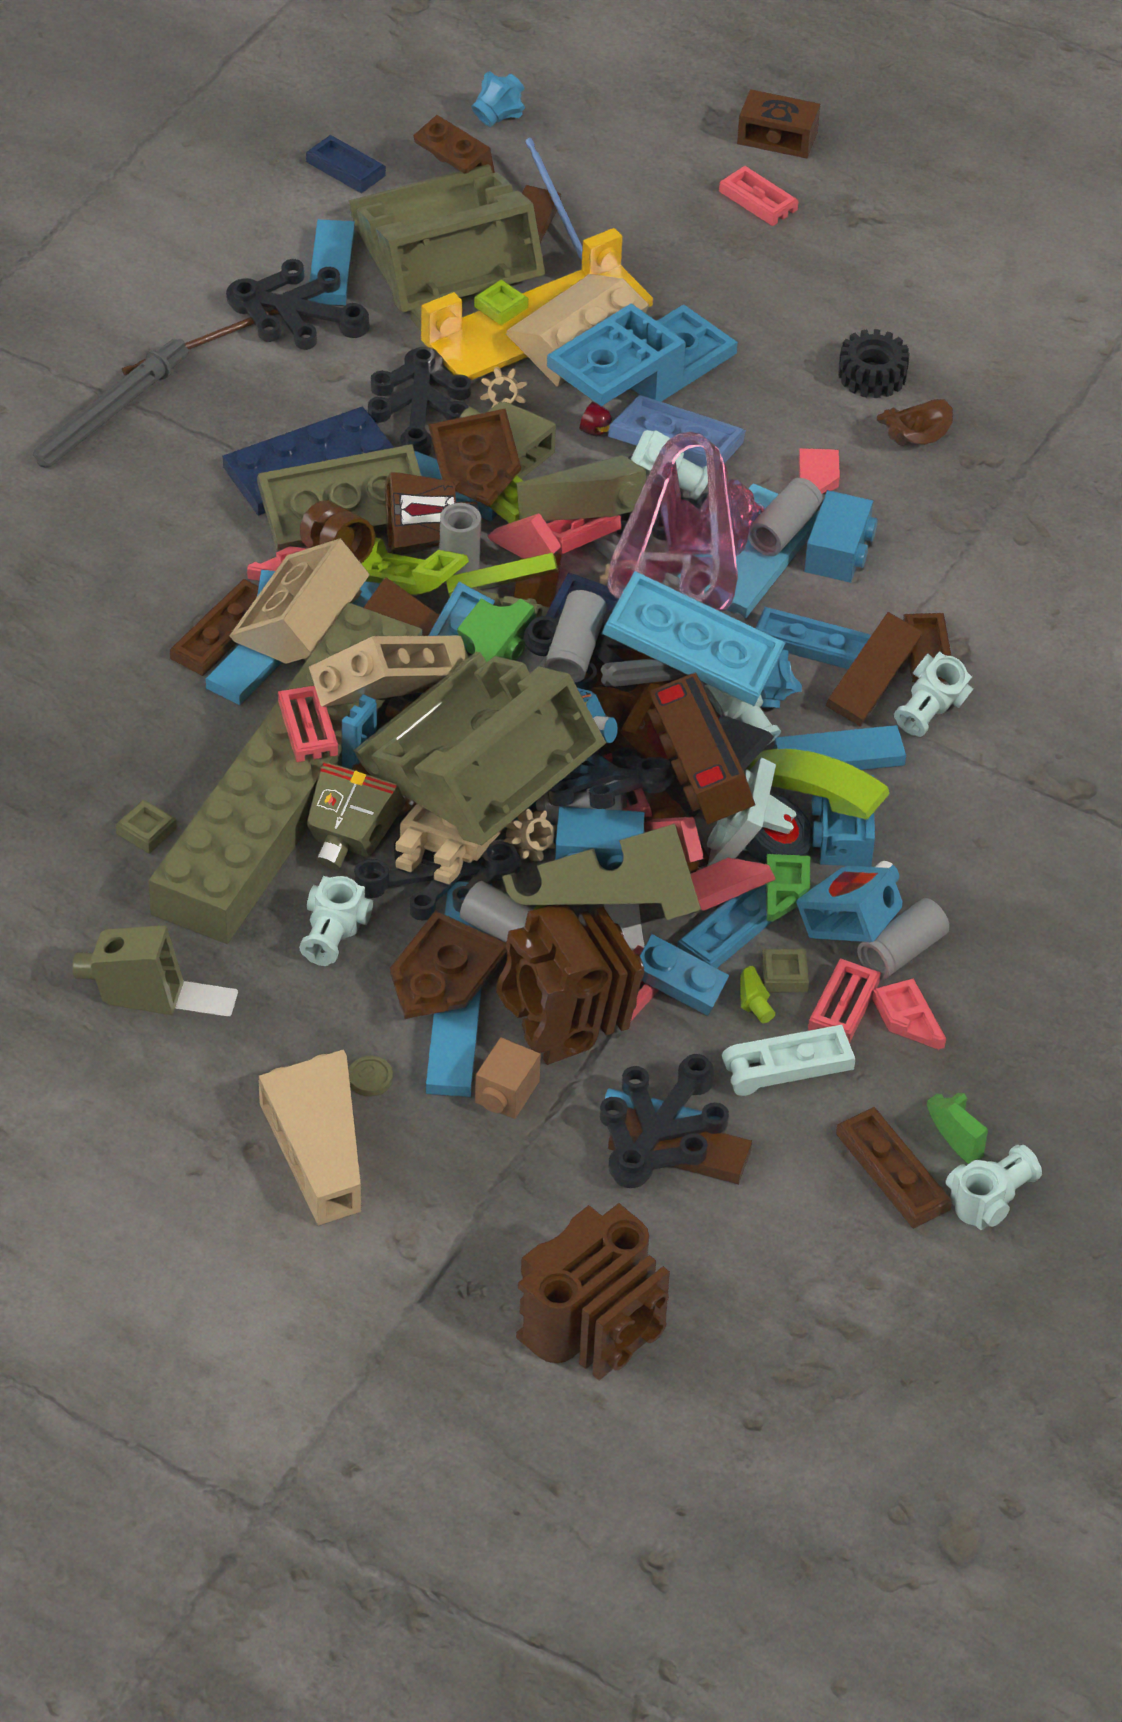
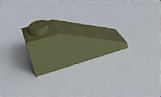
(583, 491)

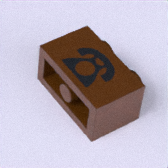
(778, 123)

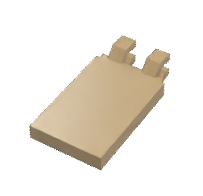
(428, 831)

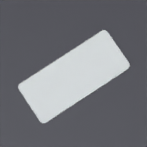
(207, 999)

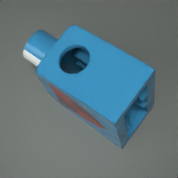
(852, 903)

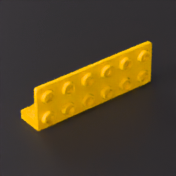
(479, 344)

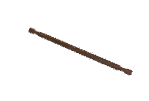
(209, 337)

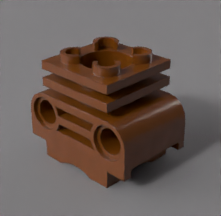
(569, 979)
(593, 1292)

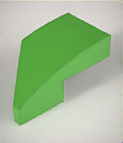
(790, 883)
(958, 1127)

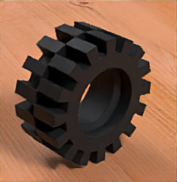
(873, 378)

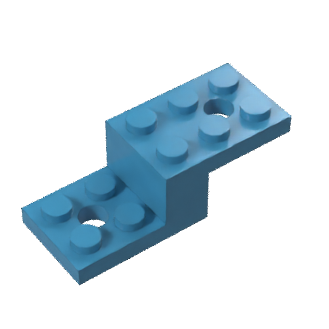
(641, 354)

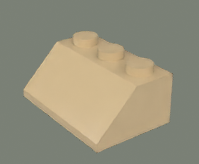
(570, 316)
(301, 602)

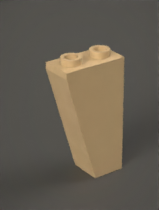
(386, 667)
(316, 1131)

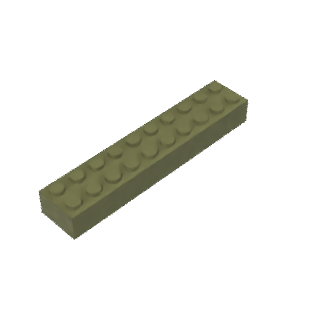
(258, 805)

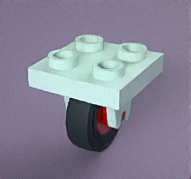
(764, 829)

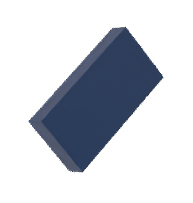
(346, 164)

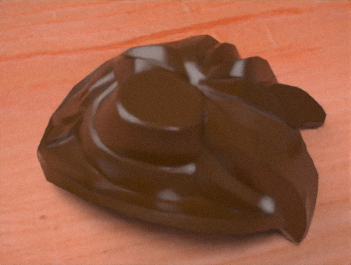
(919, 423)

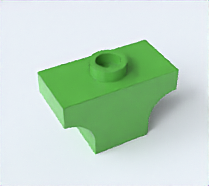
(497, 629)

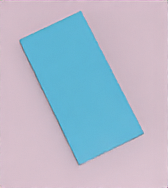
(759, 571)
(693, 638)

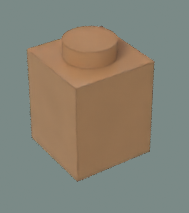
(507, 1078)

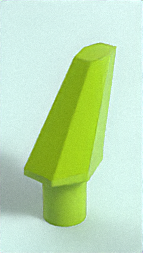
(755, 995)

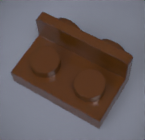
(453, 145)

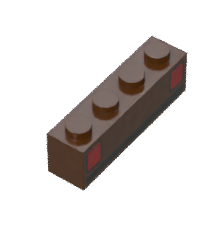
(701, 749)

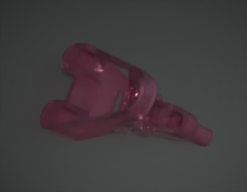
(719, 524)

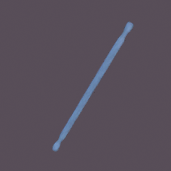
(553, 193)

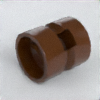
(329, 521)

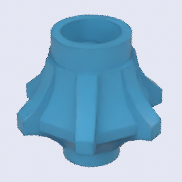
(499, 99)
(780, 683)

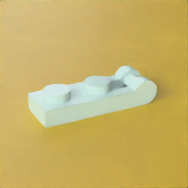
(788, 1058)

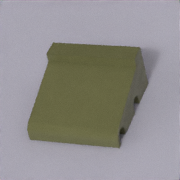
(449, 236)
(484, 743)
(650, 873)

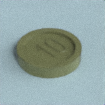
(370, 1076)

